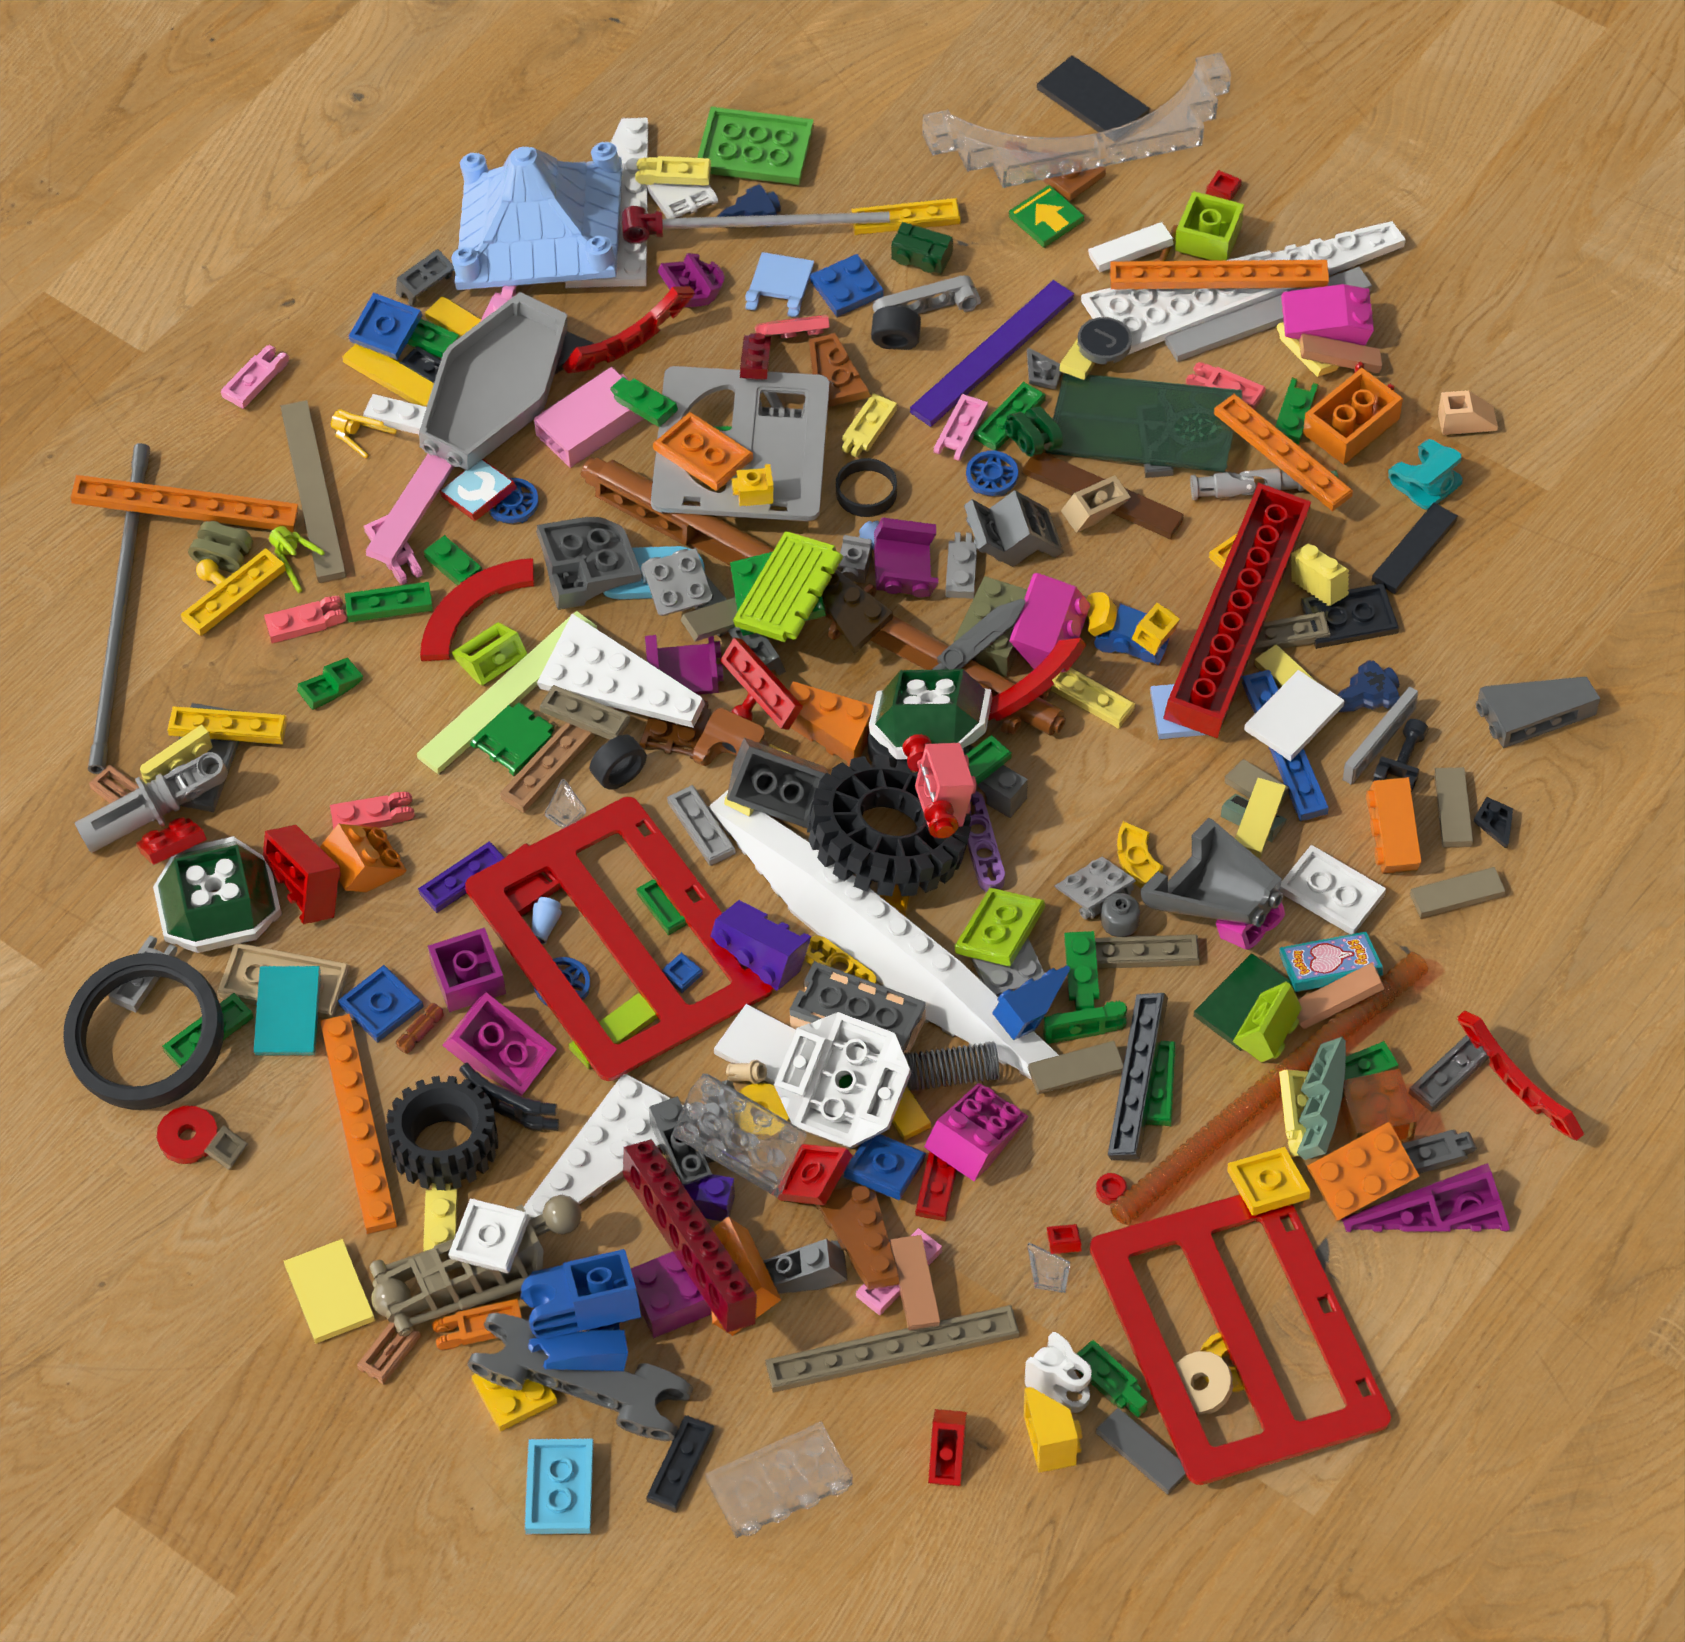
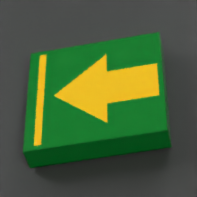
(1046, 216)

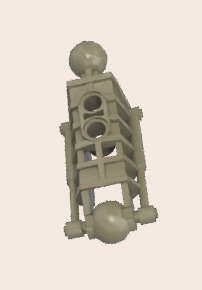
(477, 1286)

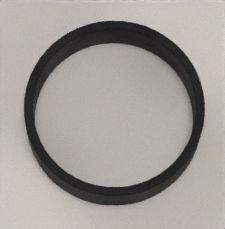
(866, 510)

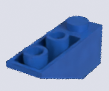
(1025, 1007)

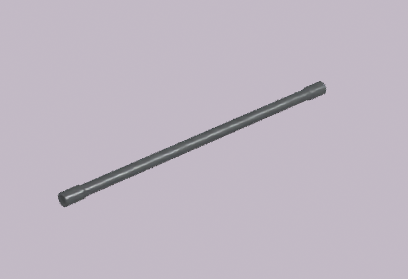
(99, 749)

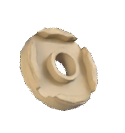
(1220, 1380)

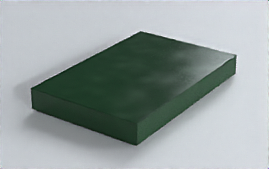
(1235, 997)

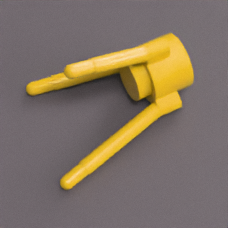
(348, 423)

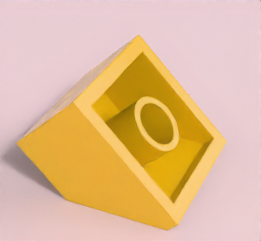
(1051, 1431)

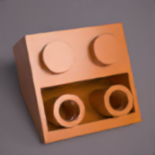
(363, 857)

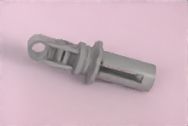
(150, 801)

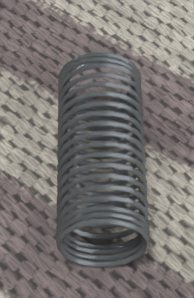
(990, 1058)

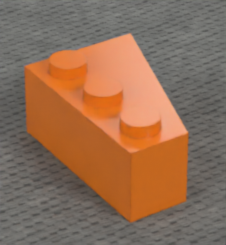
(832, 721)
(747, 1258)

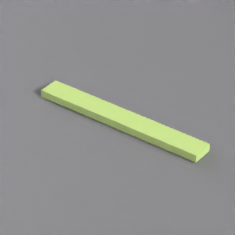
(506, 691)

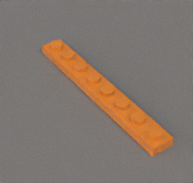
(1219, 274)
(183, 503)
(358, 1124)

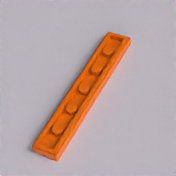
(1283, 452)

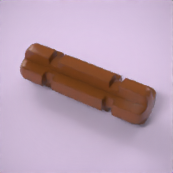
(419, 1028)

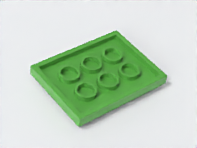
(756, 145)

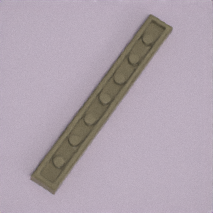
(312, 490)
(891, 1348)

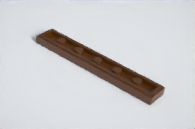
(1072, 479)

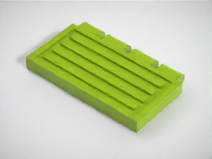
(788, 587)

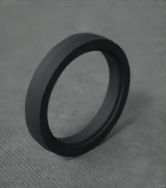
(103, 983)

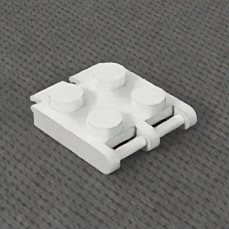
(681, 199)

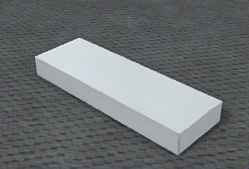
(1131, 246)

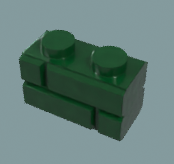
(921, 248)

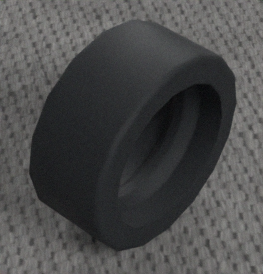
(618, 762)

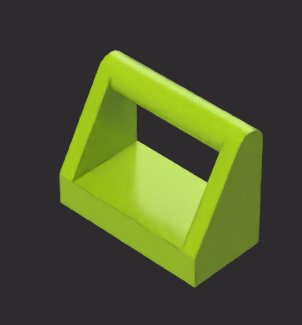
(493, 658)

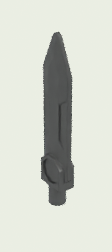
(980, 636)

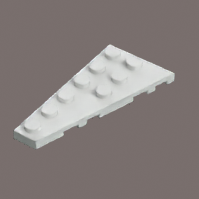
(614, 676)
(597, 1150)

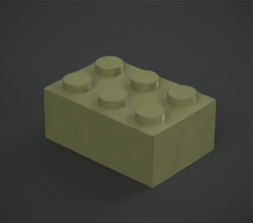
(991, 594)

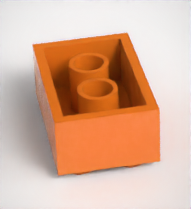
(1352, 416)

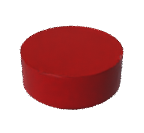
(1110, 1187)

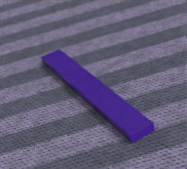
(991, 353)

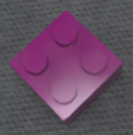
(466, 969)
(667, 1295)

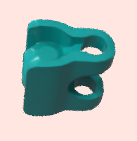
(1431, 479)

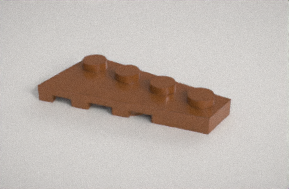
(861, 1232)

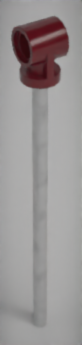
(639, 224)

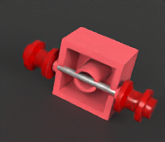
(941, 783)

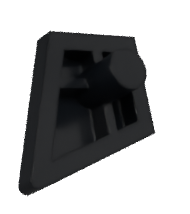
(1495, 820)

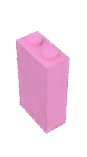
(585, 419)

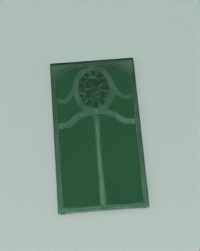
(1143, 422)

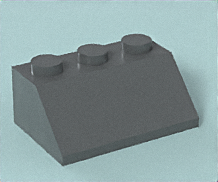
(774, 782)

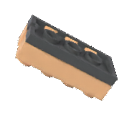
(836, 991)

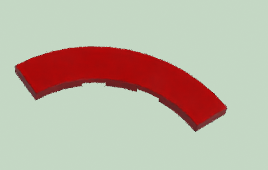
(671, 305)
(466, 598)
(1038, 681)
(1516, 1080)

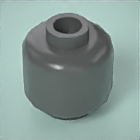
(1120, 915)

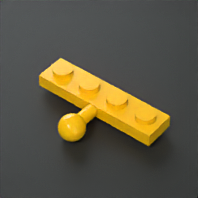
(230, 591)

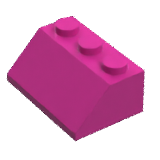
(1050, 614)

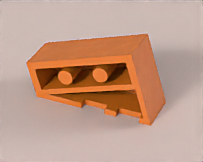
(1393, 825)

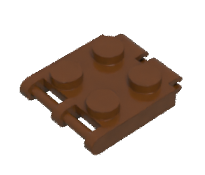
(674, 734)

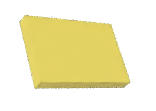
(329, 1291)

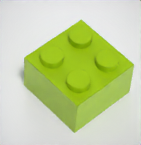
(1209, 227)

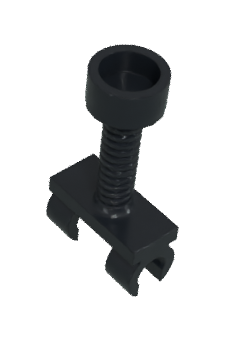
(1415, 732)

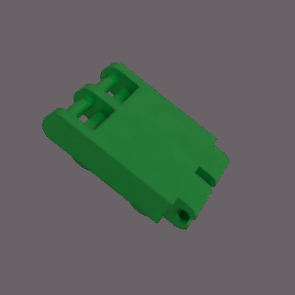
(514, 737)

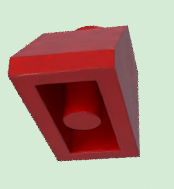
(947, 1447)

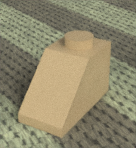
(1094, 503)

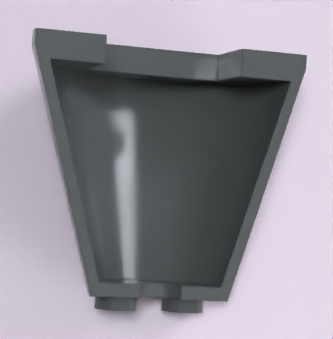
(1217, 881)

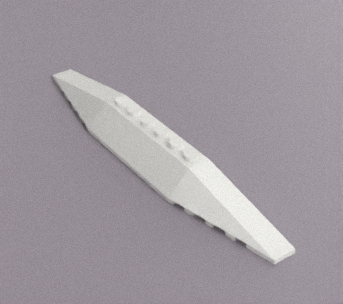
(876, 936)

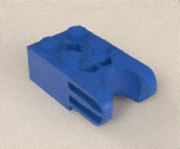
(582, 1295)

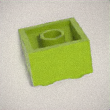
(1269, 1023)

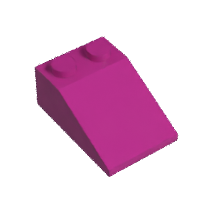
(1329, 312)
(499, 1045)

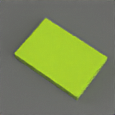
(999, 927)

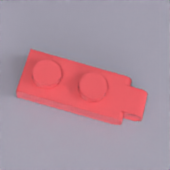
(789, 327)

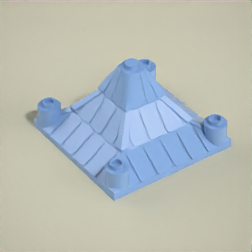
(538, 219)

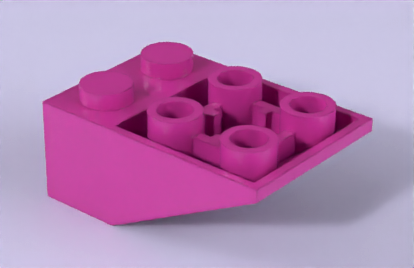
(975, 1131)

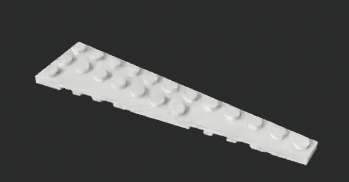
(1162, 312)

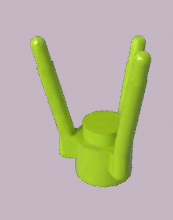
(286, 543)

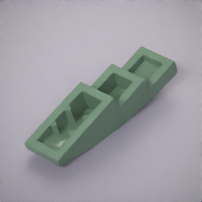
(1324, 1094)

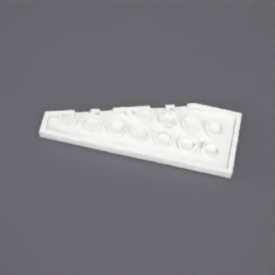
(631, 144)

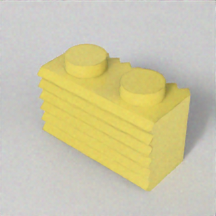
(1319, 574)

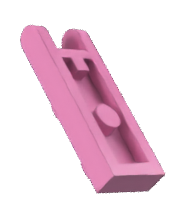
(961, 425)

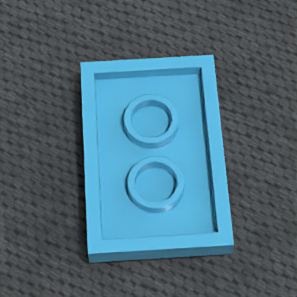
(559, 1486)

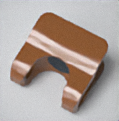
(725, 735)

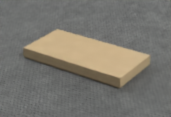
(243, 975)

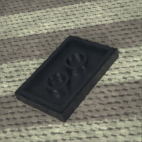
(1357, 617)

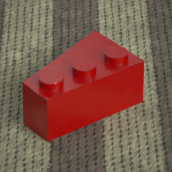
(305, 871)

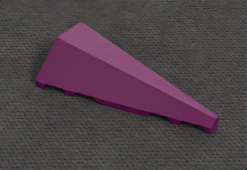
(1453, 1203)

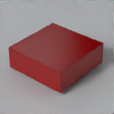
(1223, 186)
(1063, 1239)

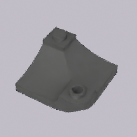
(586, 558)

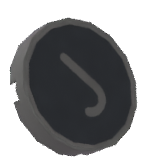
(1104, 340)

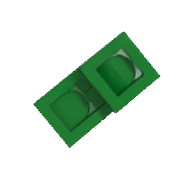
(334, 682)

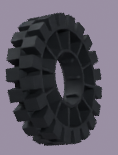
(858, 849)

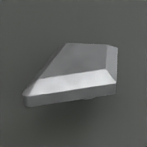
(1042, 370)

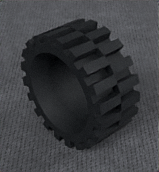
(436, 1104)

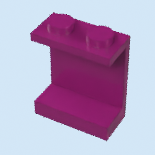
(904, 557)
(689, 665)

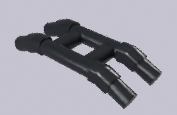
(522, 1110)

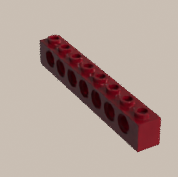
(689, 1236)

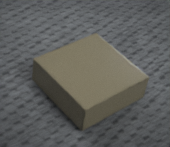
(225, 1147)

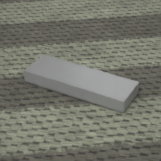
(701, 825)

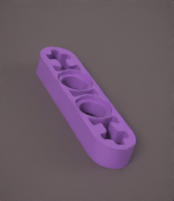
(988, 841)

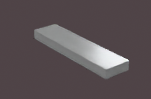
(1380, 735)

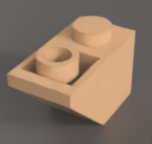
(1465, 413)

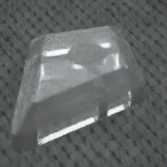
(564, 806)
(1048, 1269)

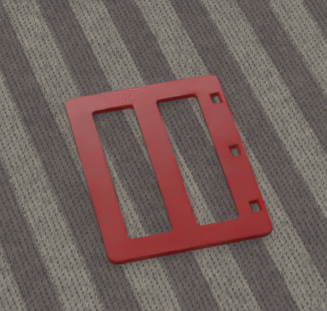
(559, 856)
(1281, 1433)

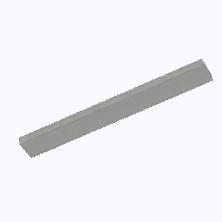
(1244, 321)

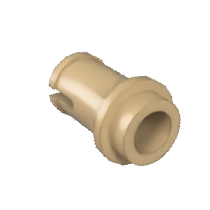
(753, 1072)

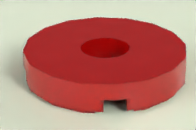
(176, 1123)

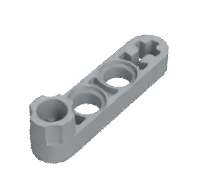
(954, 291)

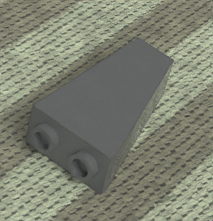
(1536, 707)

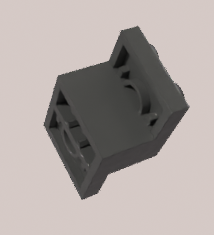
(1013, 528)

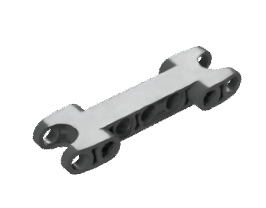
(621, 1391)

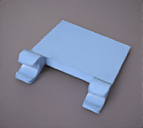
(780, 278)

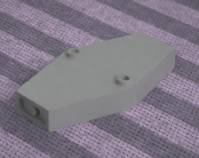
(493, 381)

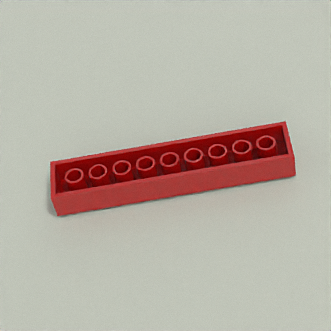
(1237, 611)

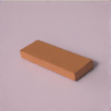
(1339, 353)
(1339, 995)
(915, 1282)

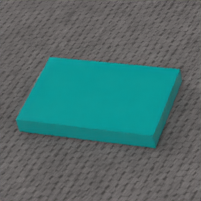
(287, 1010)

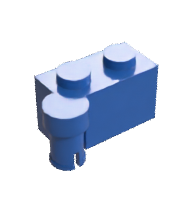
(1120, 637)

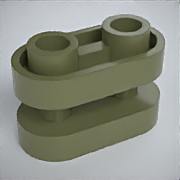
(222, 545)

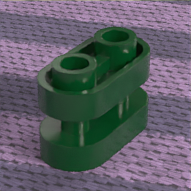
(1034, 431)

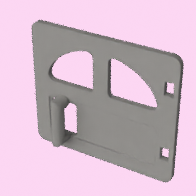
(777, 436)

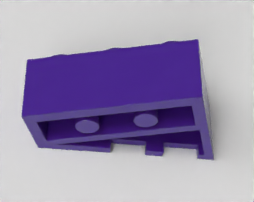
(761, 944)

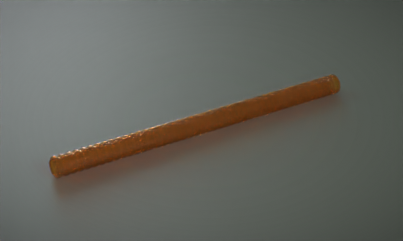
(1262, 1093)

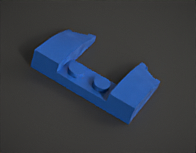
(587, 1350)

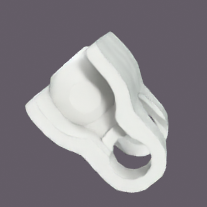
(1053, 1373)

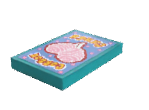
(1327, 960)

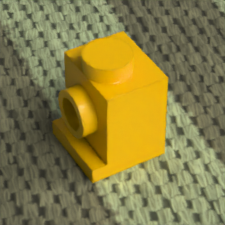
(754, 486)
(1155, 628)

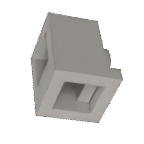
(856, 558)

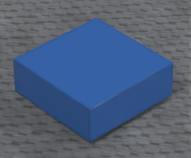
(682, 972)

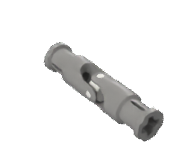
(1233, 484)

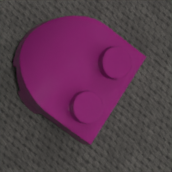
(701, 277)

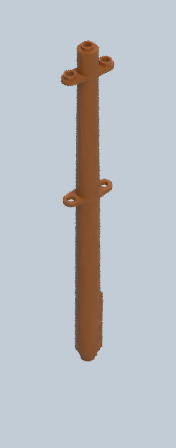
(710, 534)

